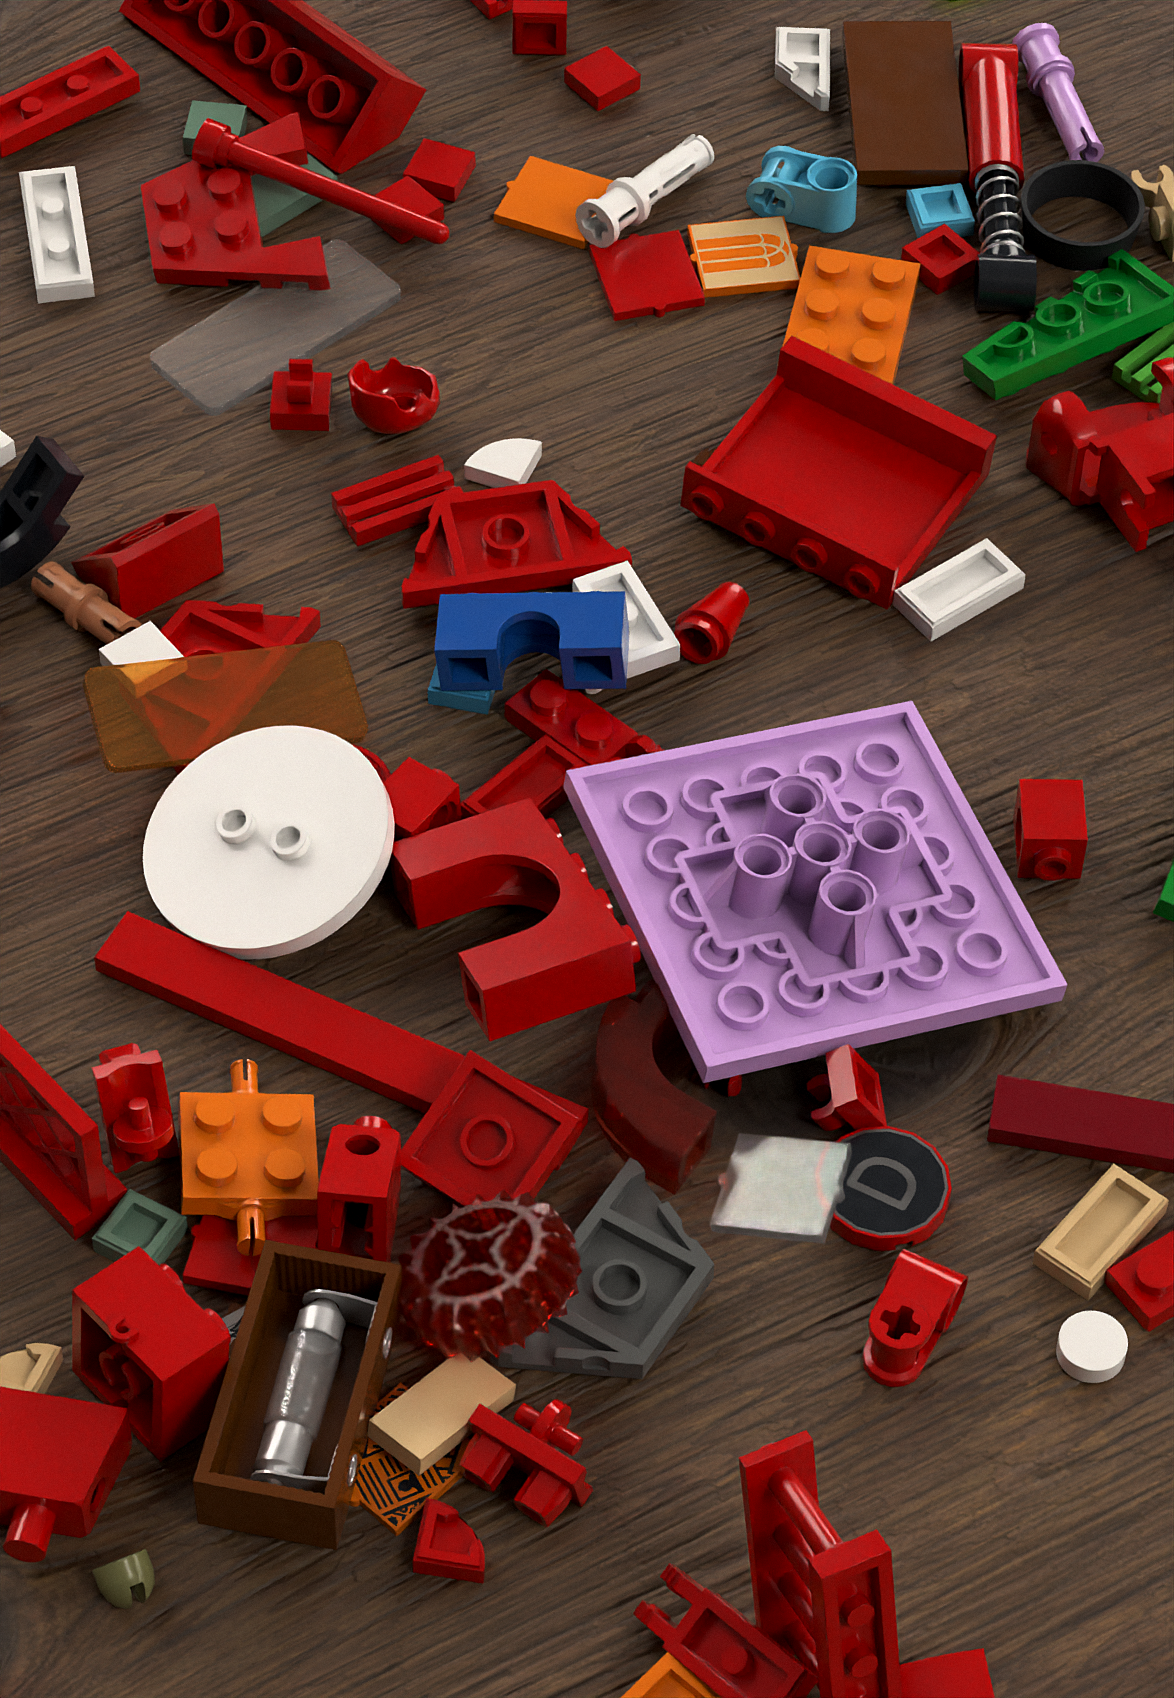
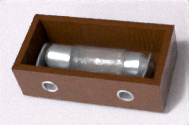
(299, 1395)

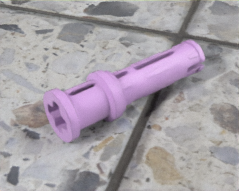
(1051, 78)

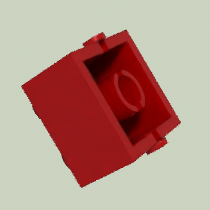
(149, 1350)

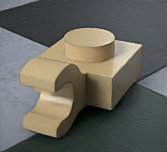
(1160, 200)

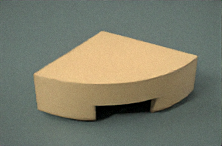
(31, 1367)

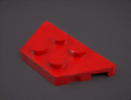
(505, 544)
(216, 628)

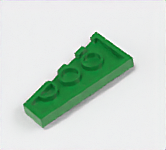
(1087, 322)

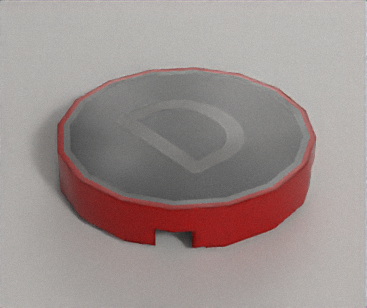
(892, 1189)

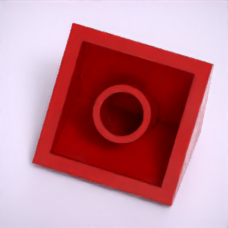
(157, 559)

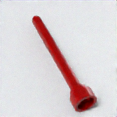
(218, 146)

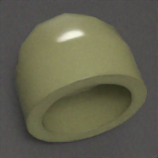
(119, 1575)

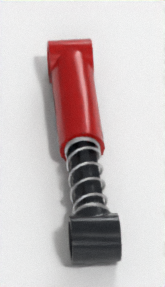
(988, 84)

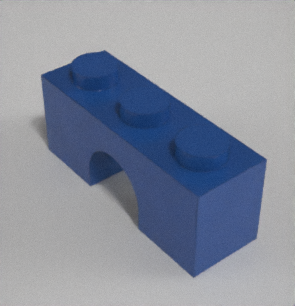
(489, 630)

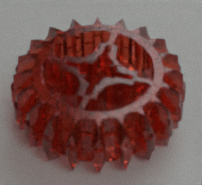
(488, 1275)

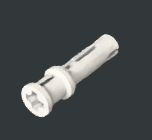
(630, 199)

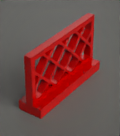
(52, 1144)

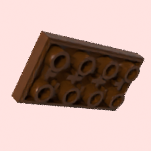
(904, 103)

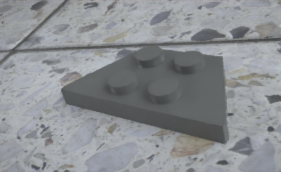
(633, 1287)

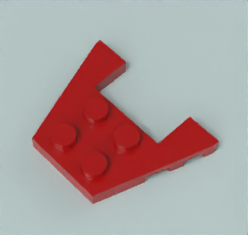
(208, 225)

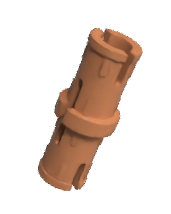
(83, 605)

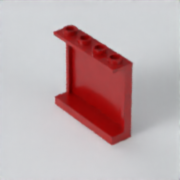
(841, 473)

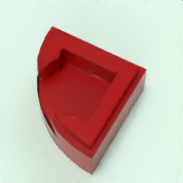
(448, 1545)

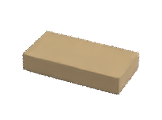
(1100, 1231)
(436, 1411)

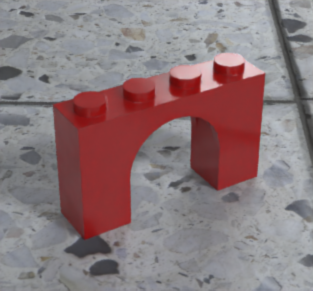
(518, 858)

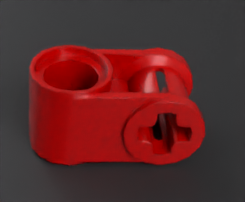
(910, 1318)

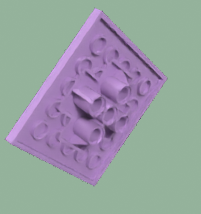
(811, 889)

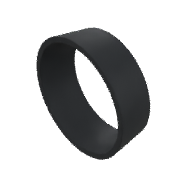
(1086, 180)

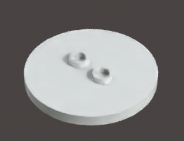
(269, 841)

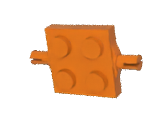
(247, 1155)

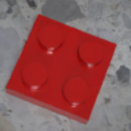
(488, 1136)

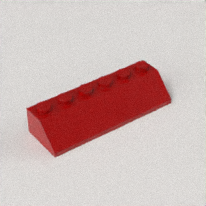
(289, 61)

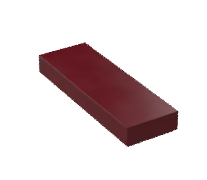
(1083, 1123)

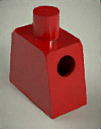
(360, 1167)
(56, 1466)

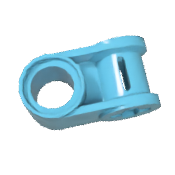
(809, 188)

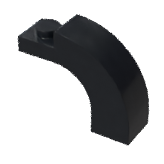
(33, 506)

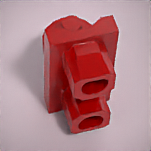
(134, 1106)
(552, 1475)

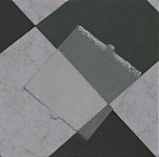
(781, 1188)

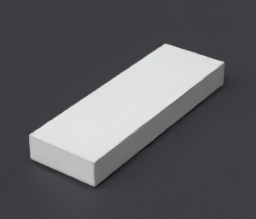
(56, 234)

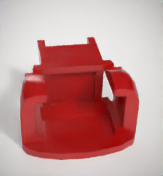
(1111, 456)

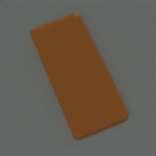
(186, 705)

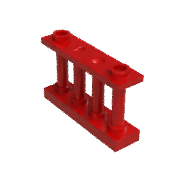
(811, 1588)

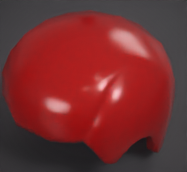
(393, 397)

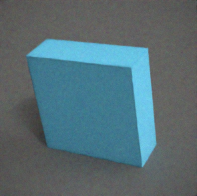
(939, 206)

